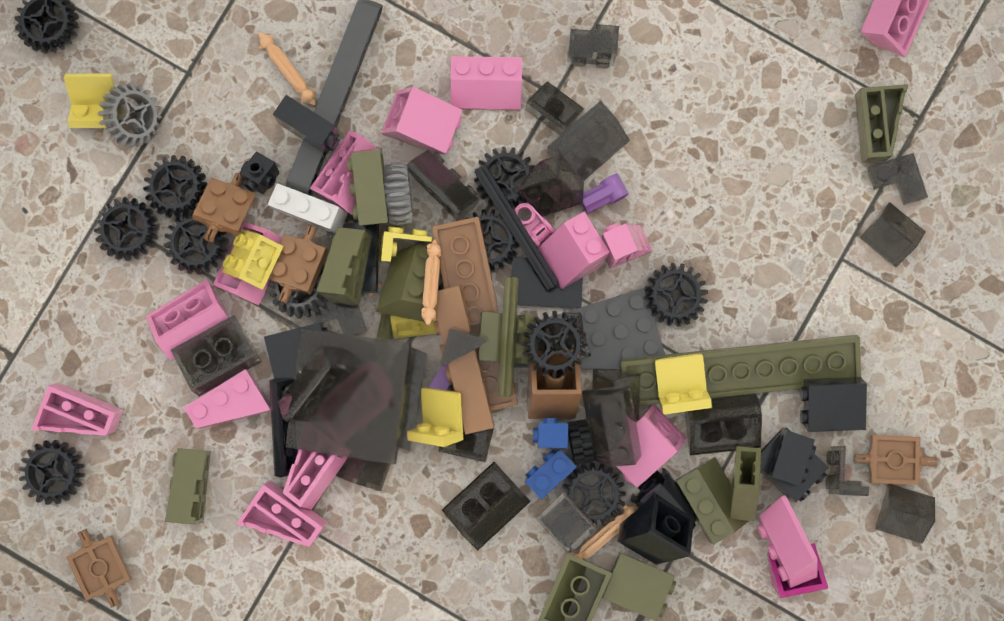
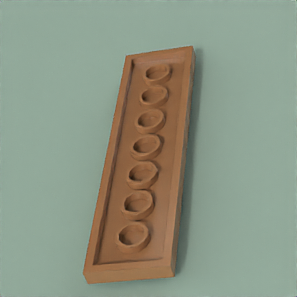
(466, 264)

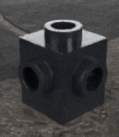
(259, 173)

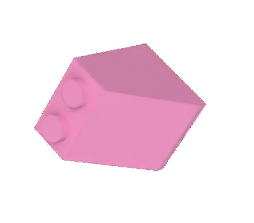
(422, 120)
(574, 250)
(658, 443)

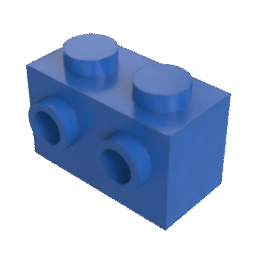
(551, 434)
(550, 474)

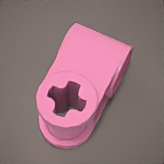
(535, 224)

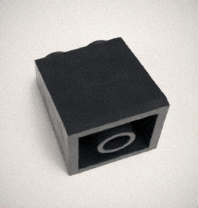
(658, 531)

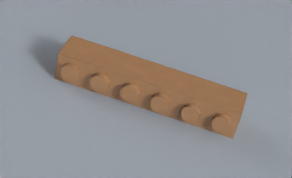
(466, 370)

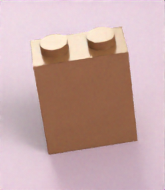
(553, 396)

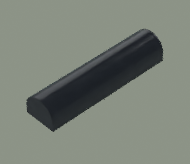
(282, 456)

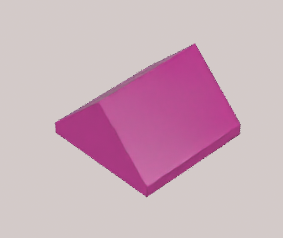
(782, 587)

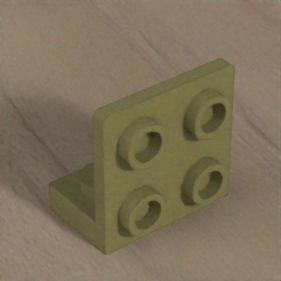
(492, 326)

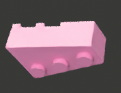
(335, 179)
(624, 243)
(230, 401)
(74, 411)
(311, 477)
(282, 517)

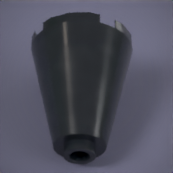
(665, 487)

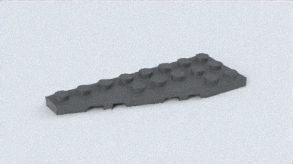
(617, 331)

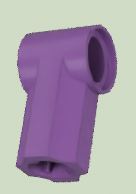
(609, 191)

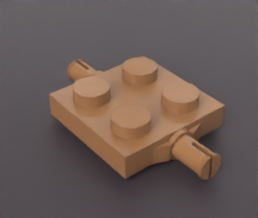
(223, 207)
(298, 264)
(895, 459)
(99, 568)

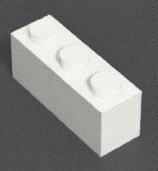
(307, 208)

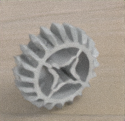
(141, 121)
(398, 194)

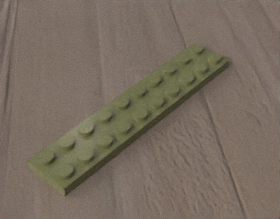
(760, 367)

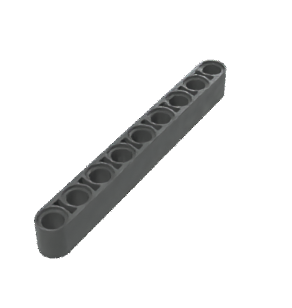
(337, 89)

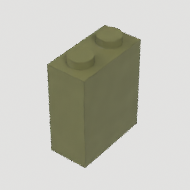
(745, 483)
(639, 587)

